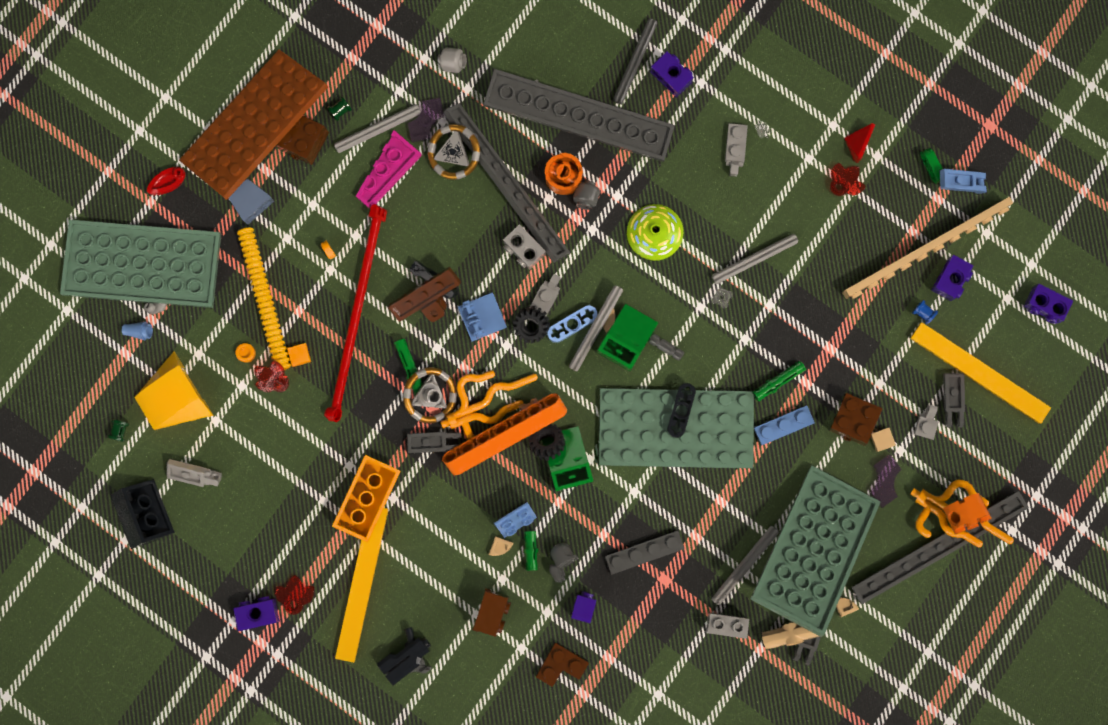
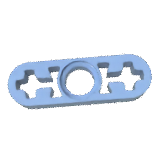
(587, 321)

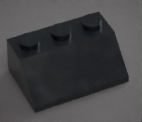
(142, 513)

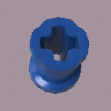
(925, 312)

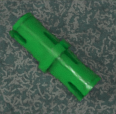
(530, 550)

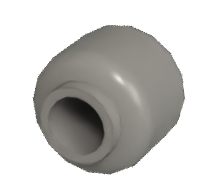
(452, 60)

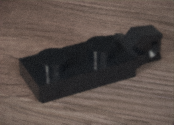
(419, 269)

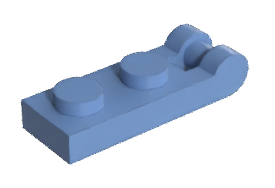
(962, 181)

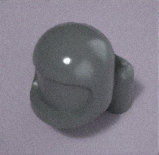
(562, 557)

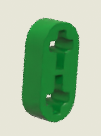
(931, 164)

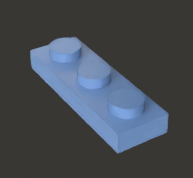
(784, 425)

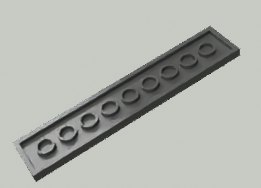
(578, 115)

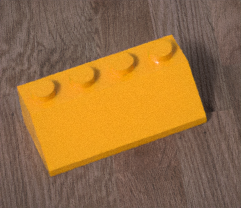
(366, 498)

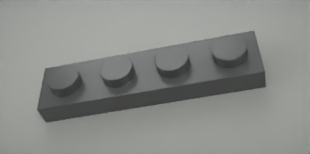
(644, 552)

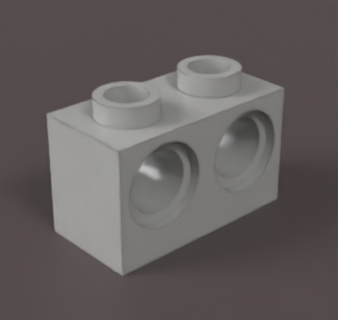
(527, 244)
(727, 625)

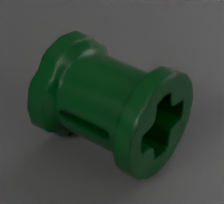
(339, 108)
(118, 430)

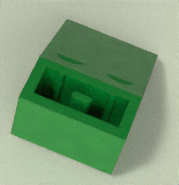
(627, 337)
(572, 466)

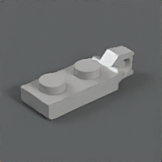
(735, 147)
(546, 296)
(192, 474)

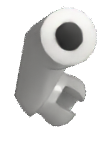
(154, 308)

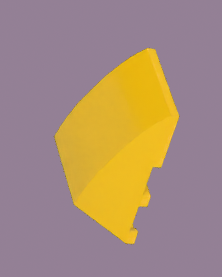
(171, 396)

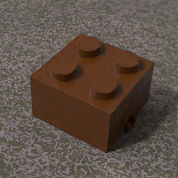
(304, 140)
(855, 419)
(491, 613)

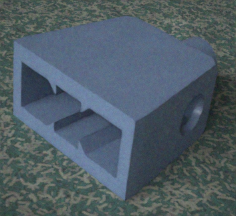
(250, 201)

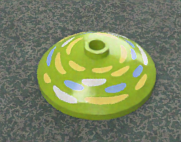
(648, 243)

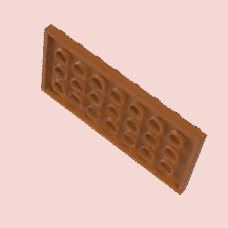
(253, 124)

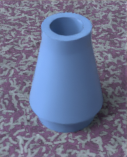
(138, 330)

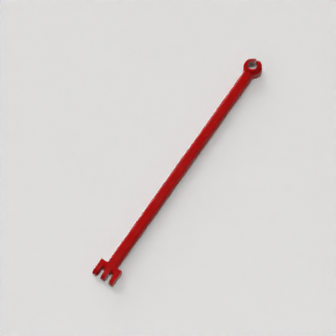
(378, 215)

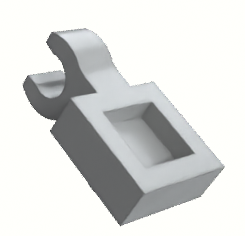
(926, 426)

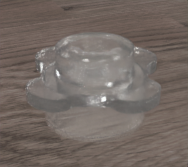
(762, 129)
(721, 292)

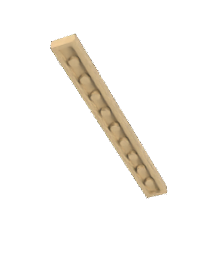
(921, 253)

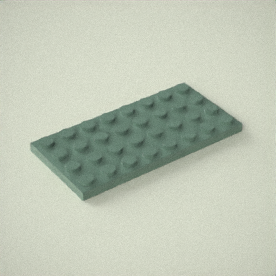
(140, 263)
(637, 421)
(815, 551)

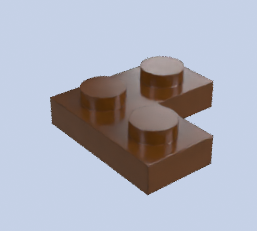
(559, 660)

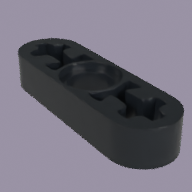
(673, 422)

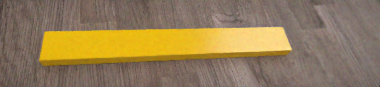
(980, 373)
(360, 592)

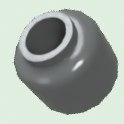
(586, 195)

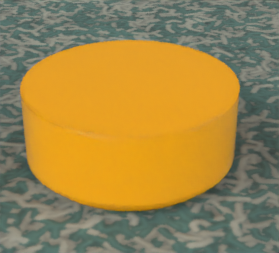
(328, 250)
(245, 352)

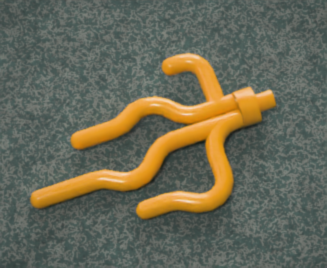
(463, 416)
(936, 503)

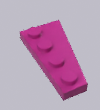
(393, 163)

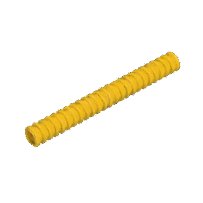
(263, 296)

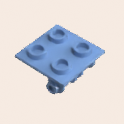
(482, 316)
(515, 520)

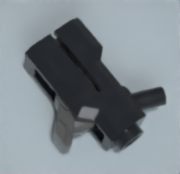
(407, 660)

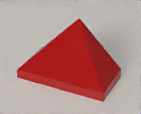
(858, 142)

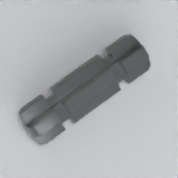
(666, 347)

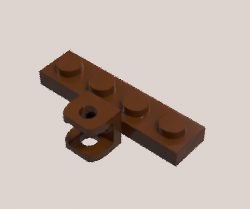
(426, 296)

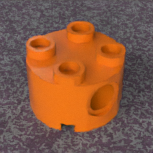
(563, 173)
(967, 513)

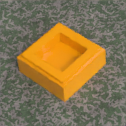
(299, 355)

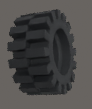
(524, 332)
(550, 450)

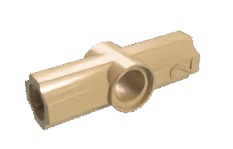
(788, 635)

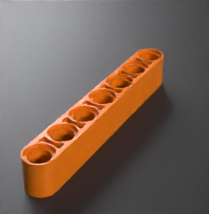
(504, 434)

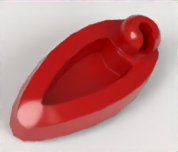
(166, 181)

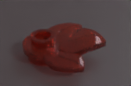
(847, 179)
(269, 377)
(295, 592)

